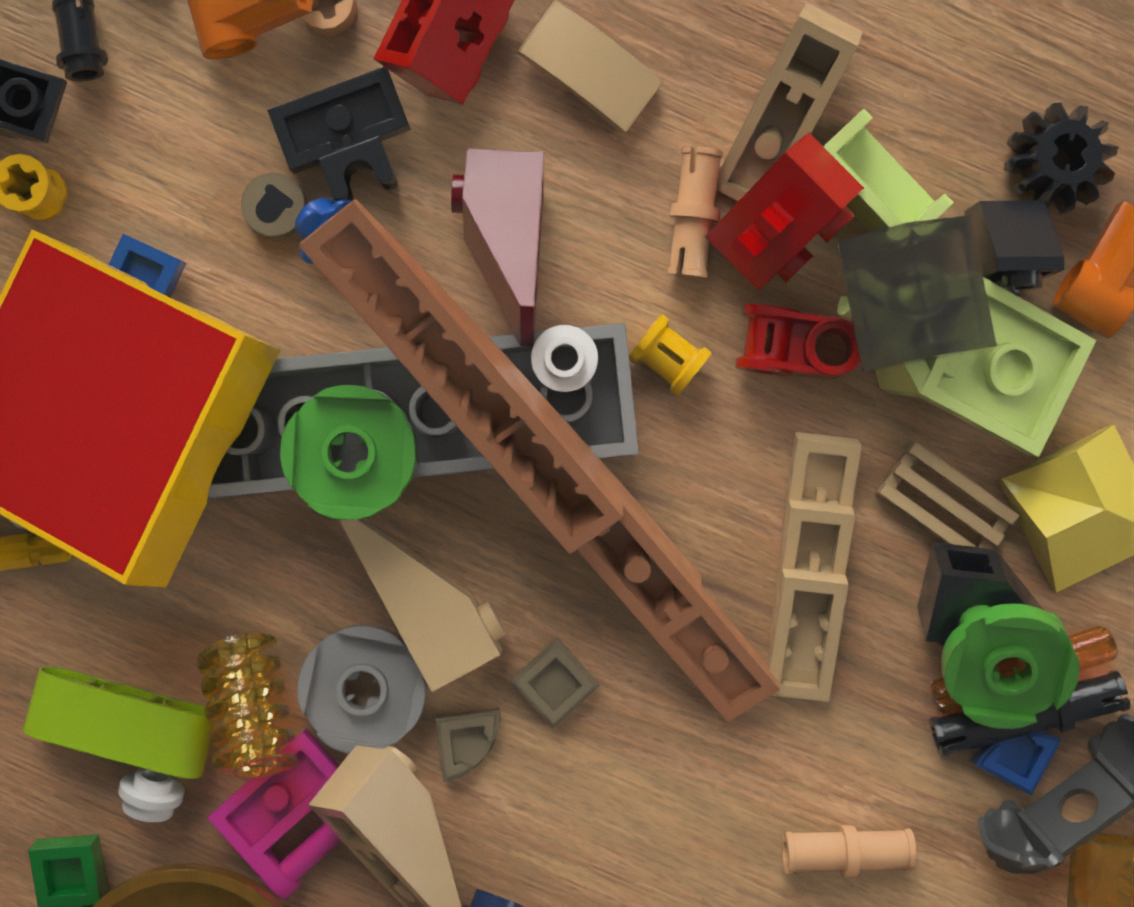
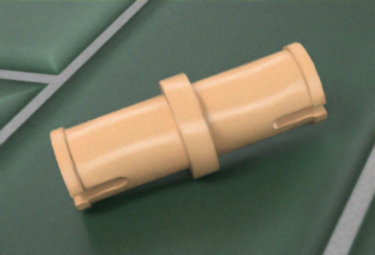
(694, 211)
(848, 851)

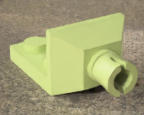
(1006, 389)

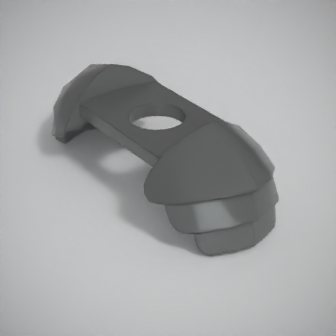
(1040, 835)

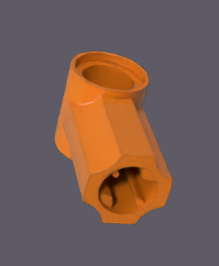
(232, 26)
(1101, 286)

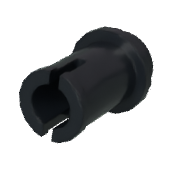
(78, 41)

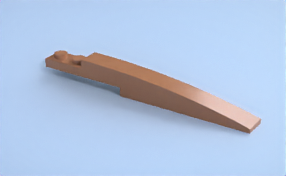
(539, 455)

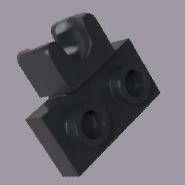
(343, 130)

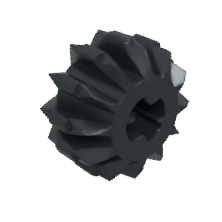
(1042, 141)

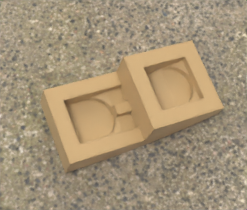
(590, 66)

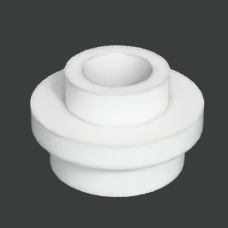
(564, 336)
(150, 795)

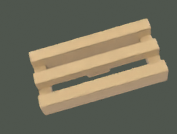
(991, 534)

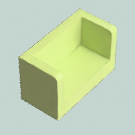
(889, 191)

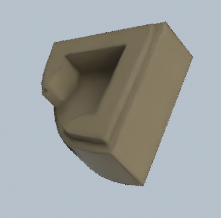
(465, 740)

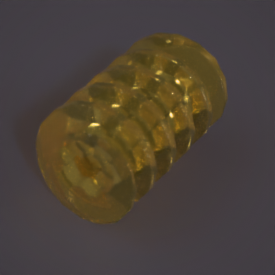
(242, 708)

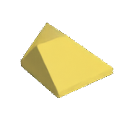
(1076, 507)

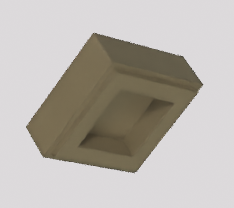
(555, 682)

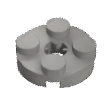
(342, 658)

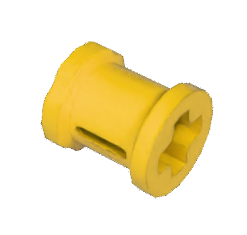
(47, 194)
(662, 335)

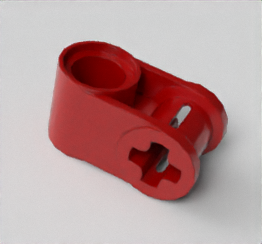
(793, 343)

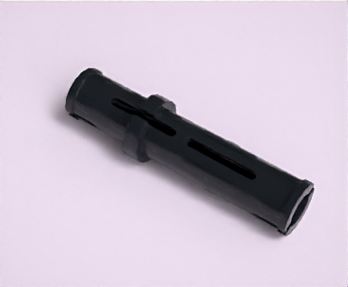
(1089, 700)

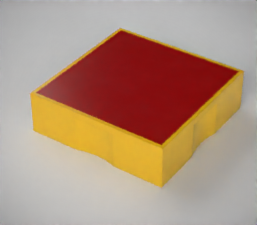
(114, 409)

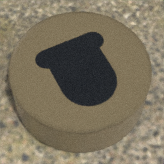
(272, 205)

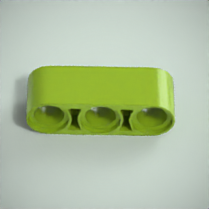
(118, 722)

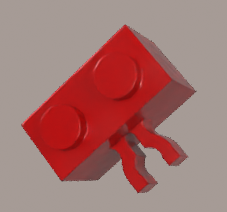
(784, 211)

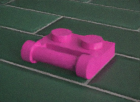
(270, 807)

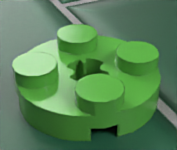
(324, 423)
(1004, 632)

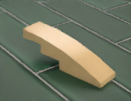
(813, 565)

